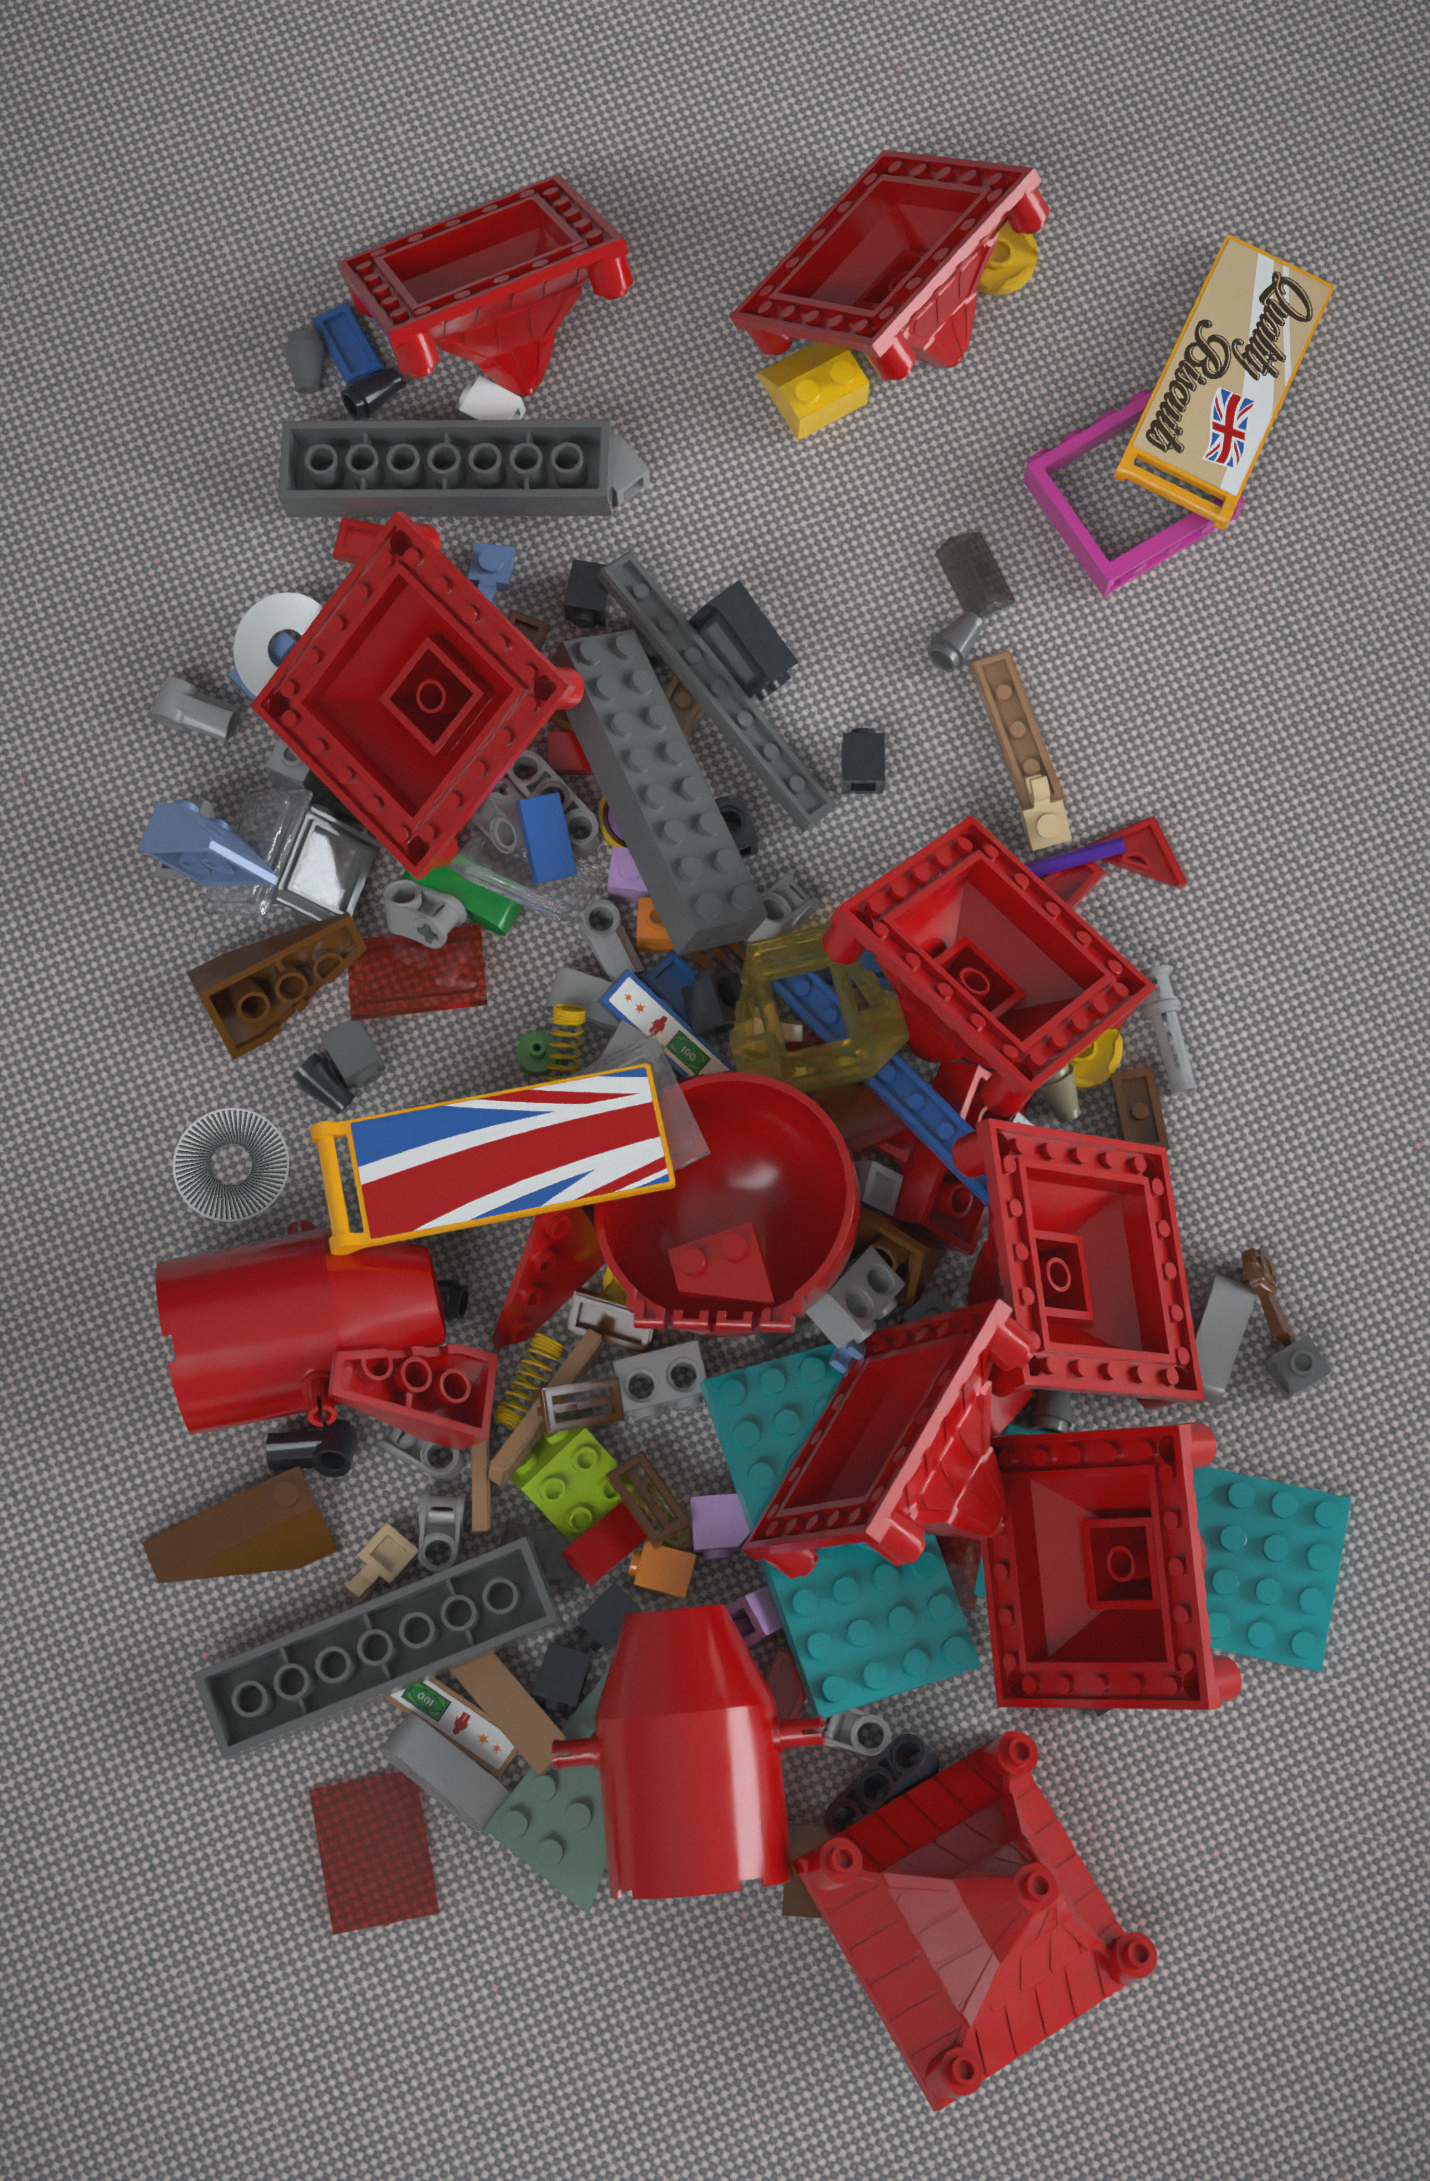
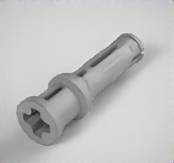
(1180, 1079)

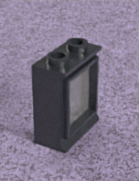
(744, 641)

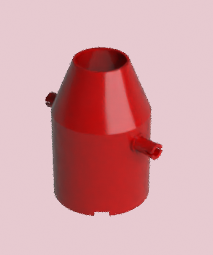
(266, 1315)
(689, 1759)

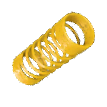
(566, 1015)
(542, 1345)

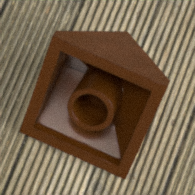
(903, 1249)

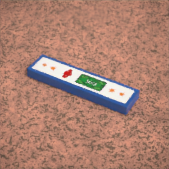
(637, 1005)

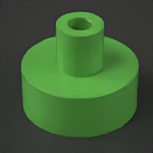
(534, 1061)

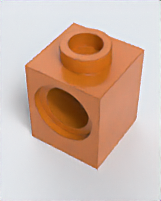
(650, 932)
(662, 1570)

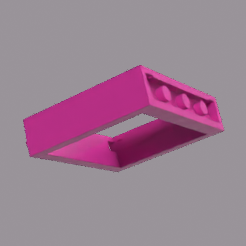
(1105, 574)

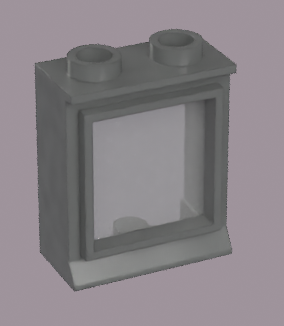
(325, 867)

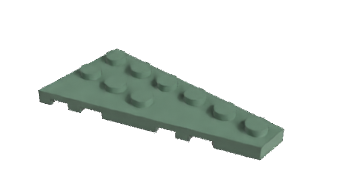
(559, 1818)

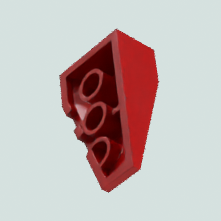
(427, 1392)

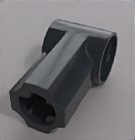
(325, 1449)

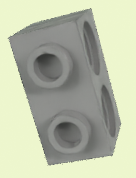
(856, 1299)
(658, 1368)

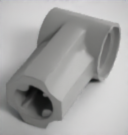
(183, 706)
(610, 946)

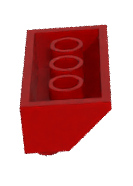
(930, 1194)

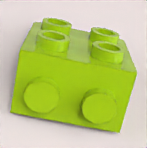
(568, 1479)

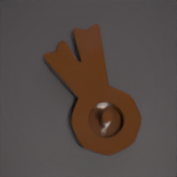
(1263, 1281)

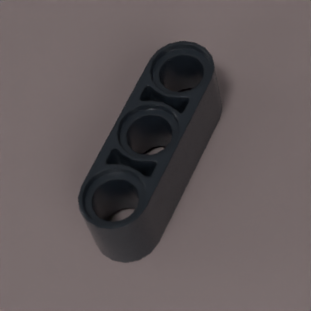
(885, 1769)

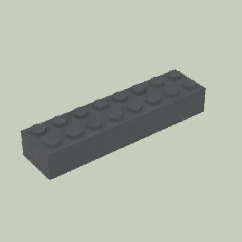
(446, 468)
(659, 795)
(377, 1648)

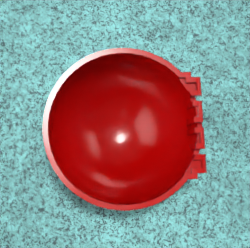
(770, 1165)

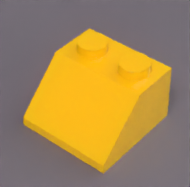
(815, 387)

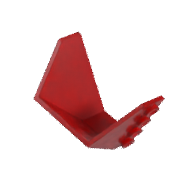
(555, 1262)

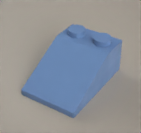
(202, 847)

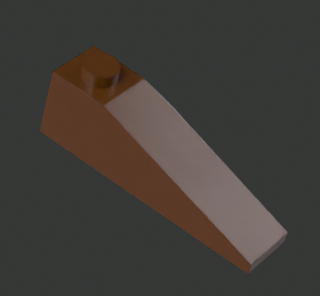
(266, 982)
(254, 1532)

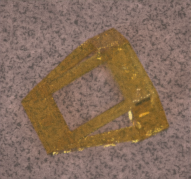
(871, 1033)

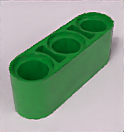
(481, 905)

